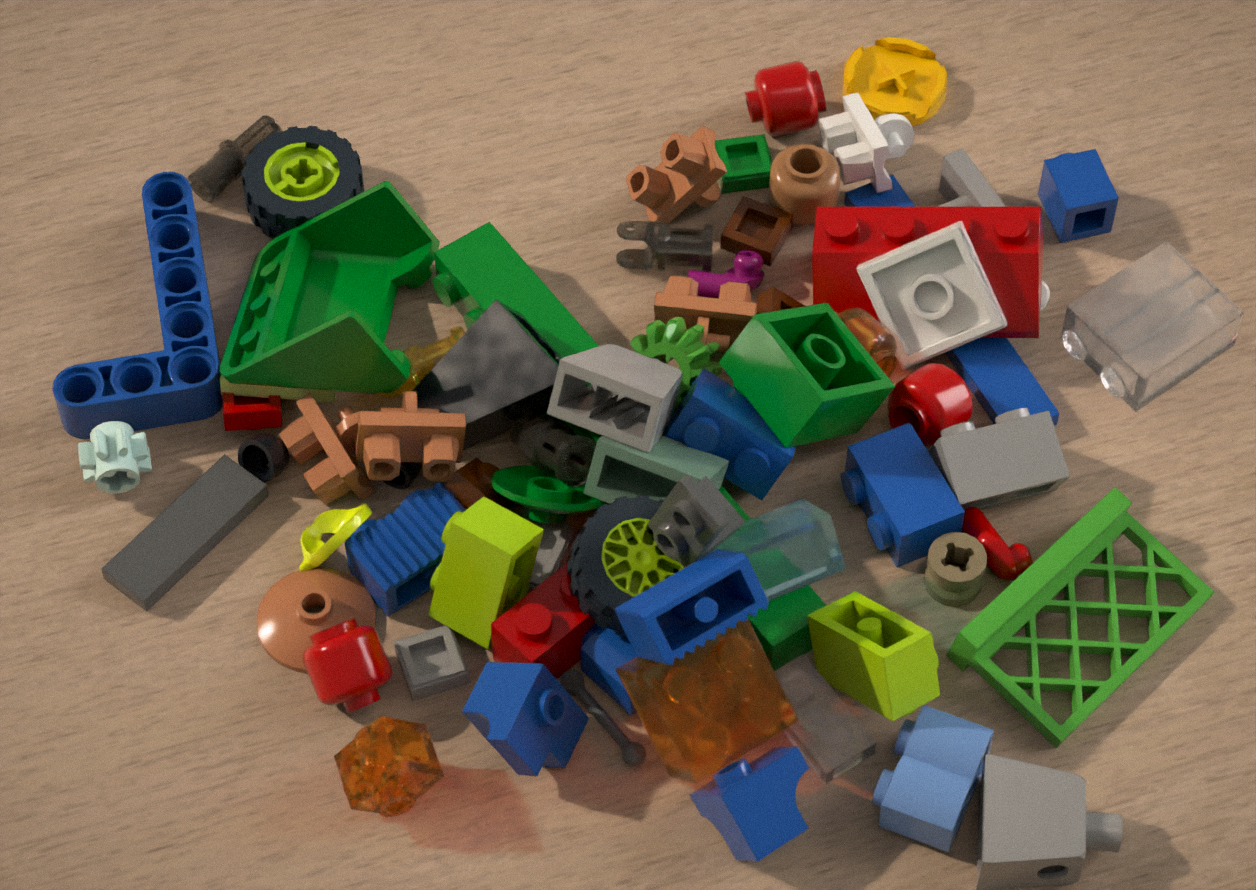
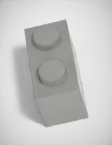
(1001, 460)

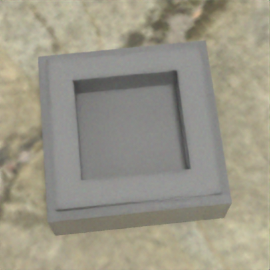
(431, 662)

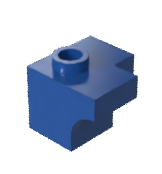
(525, 716)
(755, 802)

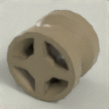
(949, 583)

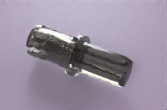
(228, 162)

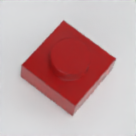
(251, 412)

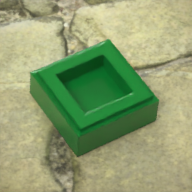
(746, 163)

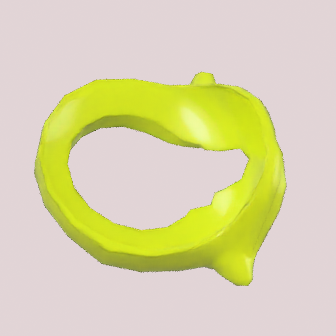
(335, 521)

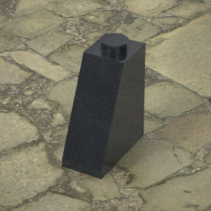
(493, 375)

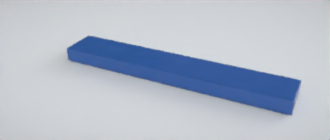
(985, 364)

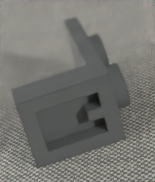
(693, 521)

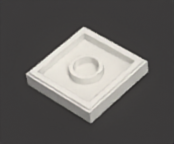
(932, 294)

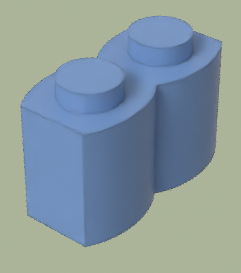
(933, 777)

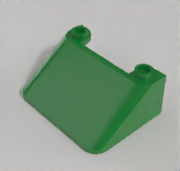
(326, 299)

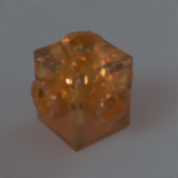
(388, 766)

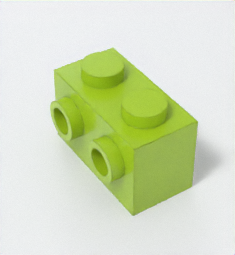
(483, 568)
(874, 655)

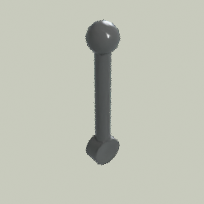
(573, 683)

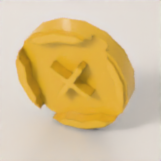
(897, 79)

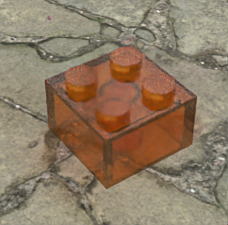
(709, 703)

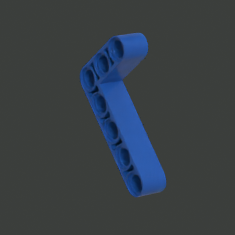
(187, 329)

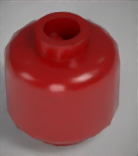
(786, 98)
(930, 402)
(347, 665)

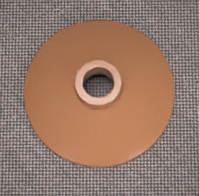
(286, 626)

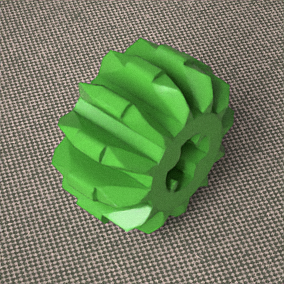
(678, 343)

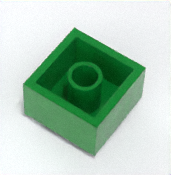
(806, 374)

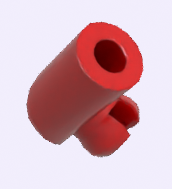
(1002, 560)

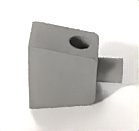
(627, 397)
(1036, 826)

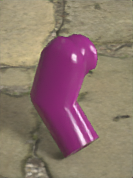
(745, 270)

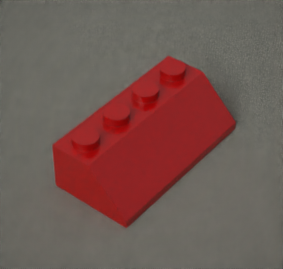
(1004, 238)

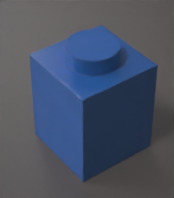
(1077, 195)

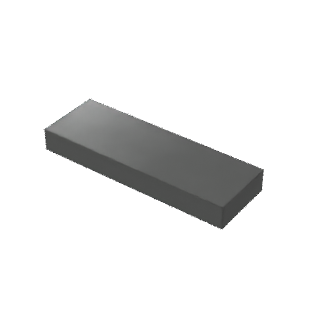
(185, 532)

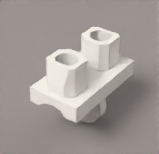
(865, 144)

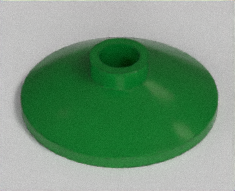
(542, 493)

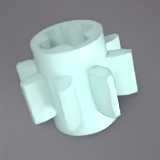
(114, 457)

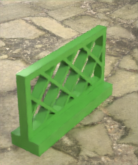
(1035, 593)

